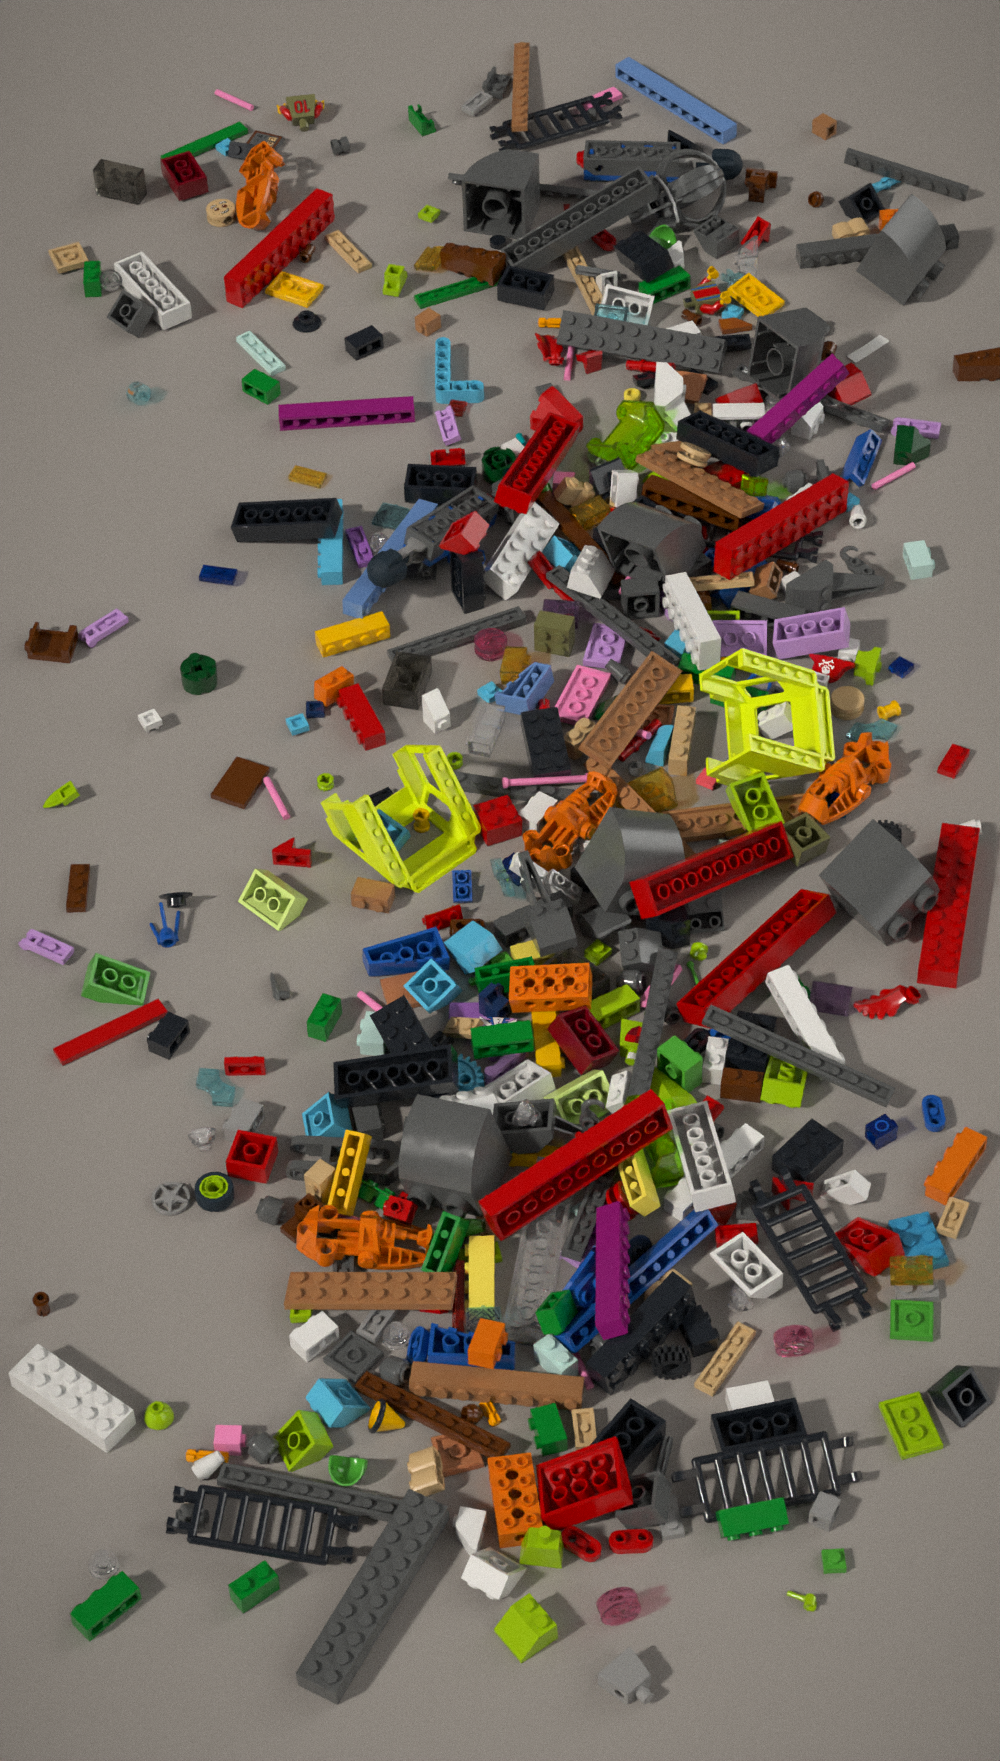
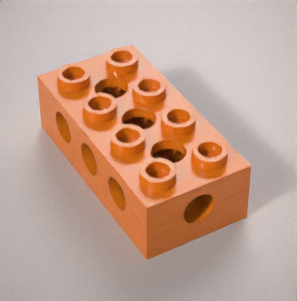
(550, 987)
(513, 1497)

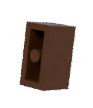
(741, 1085)

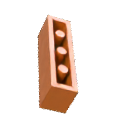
(955, 1166)

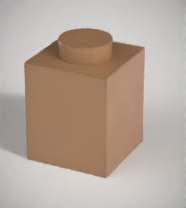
(824, 126)
(427, 322)

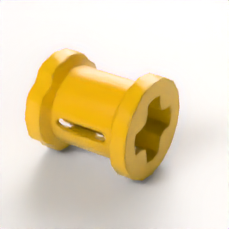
(889, 710)
(421, 822)

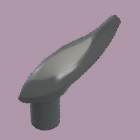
(277, 993)

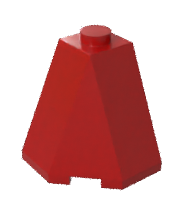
(556, 403)

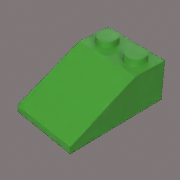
(114, 982)

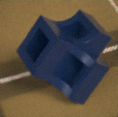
(492, 1001)

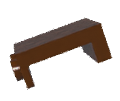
(51, 644)

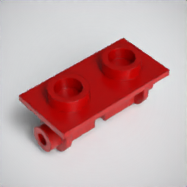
(454, 457)
(442, 918)

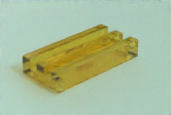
(307, 476)

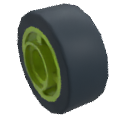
(214, 1191)

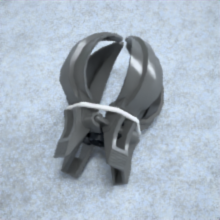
(682, 192)

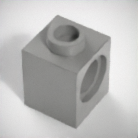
(824, 1511)

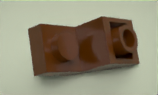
(301, 1209)

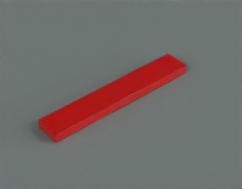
(110, 1032)

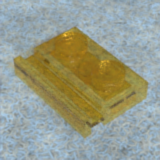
(429, 259)

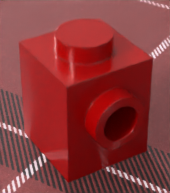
(399, 1210)

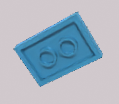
(920, 1238)

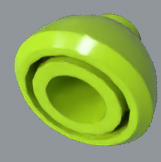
(158, 1415)

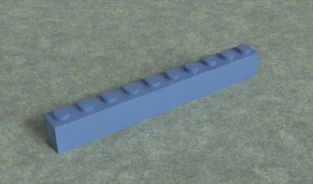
(676, 100)
(364, 593)

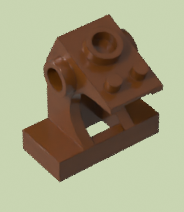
(758, 182)

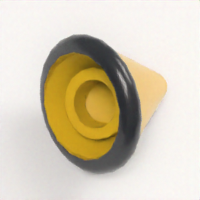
(384, 1418)

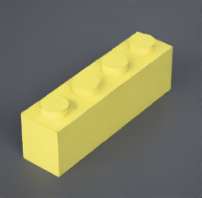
(639, 1184)
(480, 1271)

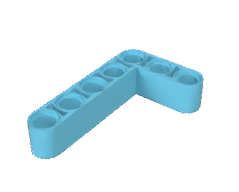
(445, 389)

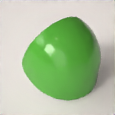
(664, 236)
(346, 1470)

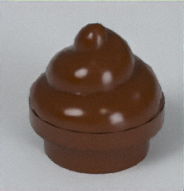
(816, 199)
(472, 1413)

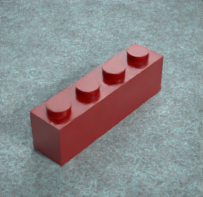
(361, 717)

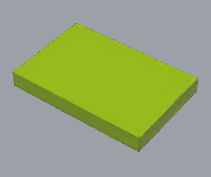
(910, 1425)

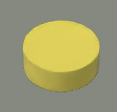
(632, 394)

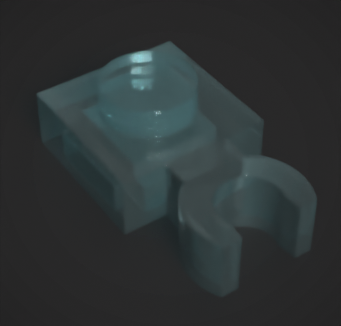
(730, 277)

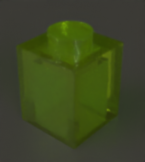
(754, 485)

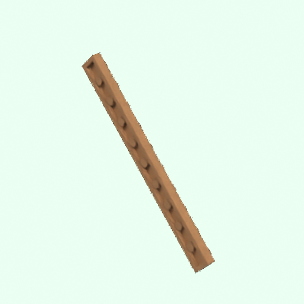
(520, 87)
(627, 796)

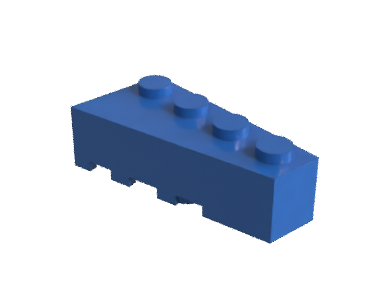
(406, 954)
(451, 1348)

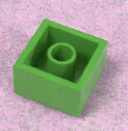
(680, 1063)

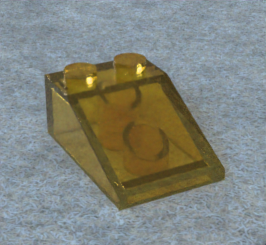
(655, 789)

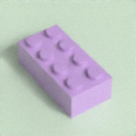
(811, 633)

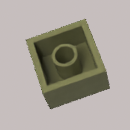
(554, 633)
(805, 838)

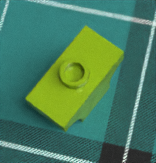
(394, 280)
(868, 665)

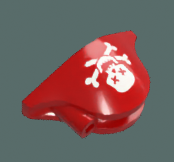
(831, 666)

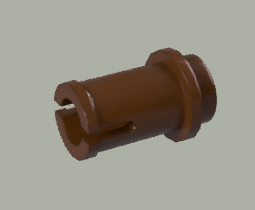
(305, 255)
(690, 316)
(787, 566)
(41, 1302)

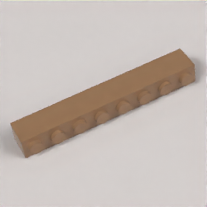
(496, 1385)

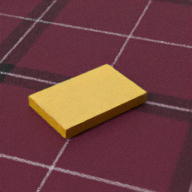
(294, 289)
(755, 296)

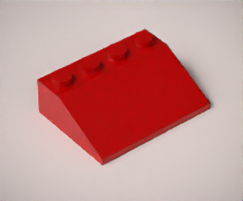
(583, 1484)

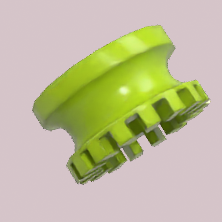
(455, 755)
(325, 786)
(699, 951)

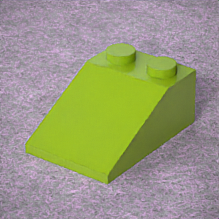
(754, 802)
(783, 1083)

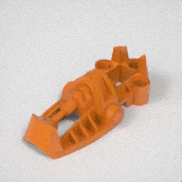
(260, 187)
(848, 779)
(569, 821)
(367, 1238)

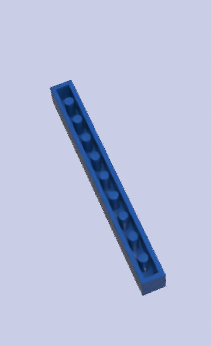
(644, 1273)

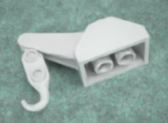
(669, 399)

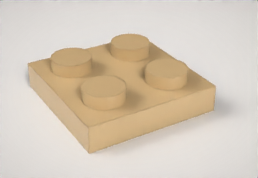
(68, 257)

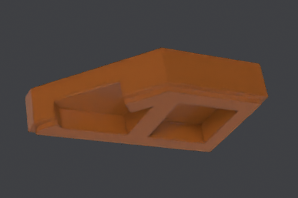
(733, 325)

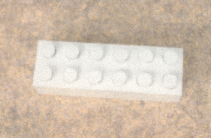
(154, 288)
(509, 563)
(691, 620)
(701, 1156)
(72, 1398)

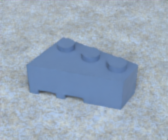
(527, 689)

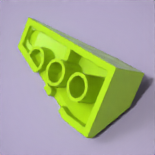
(669, 1091)

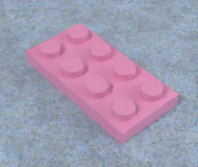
(582, 694)

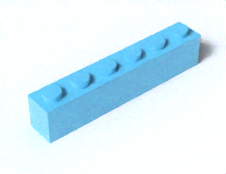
(331, 556)

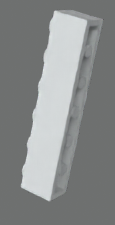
(801, 1013)
(737, 1152)

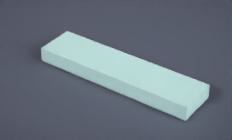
(260, 353)

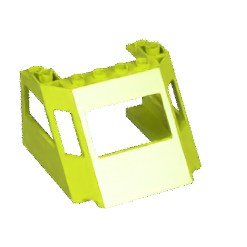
(755, 754)
(434, 860)

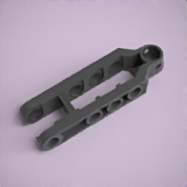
(331, 1146)

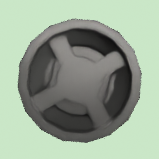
(340, 145)

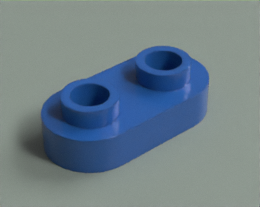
(934, 1114)
(585, 1291)
(418, 1345)

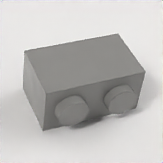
(244, 1116)

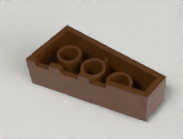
(474, 262)
(977, 365)

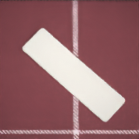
(868, 348)

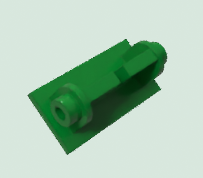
(369, 1191)

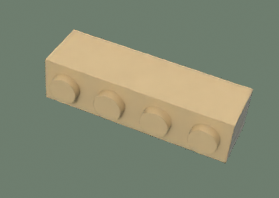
(682, 740)

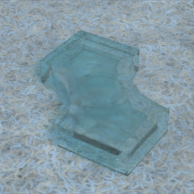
(880, 730)
(502, 877)
(210, 1081)

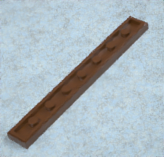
(572, 528)
(432, 1416)

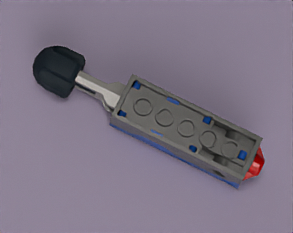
(612, 159)
(426, 534)

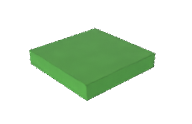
(911, 1320)

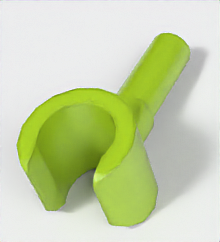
(808, 1599)

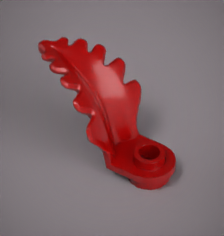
(550, 349)
(887, 1002)

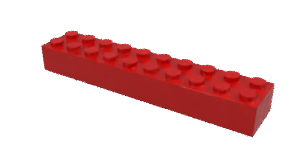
(279, 248)
(536, 463)
(780, 526)
(711, 870)
(948, 917)
(758, 955)
(575, 1164)

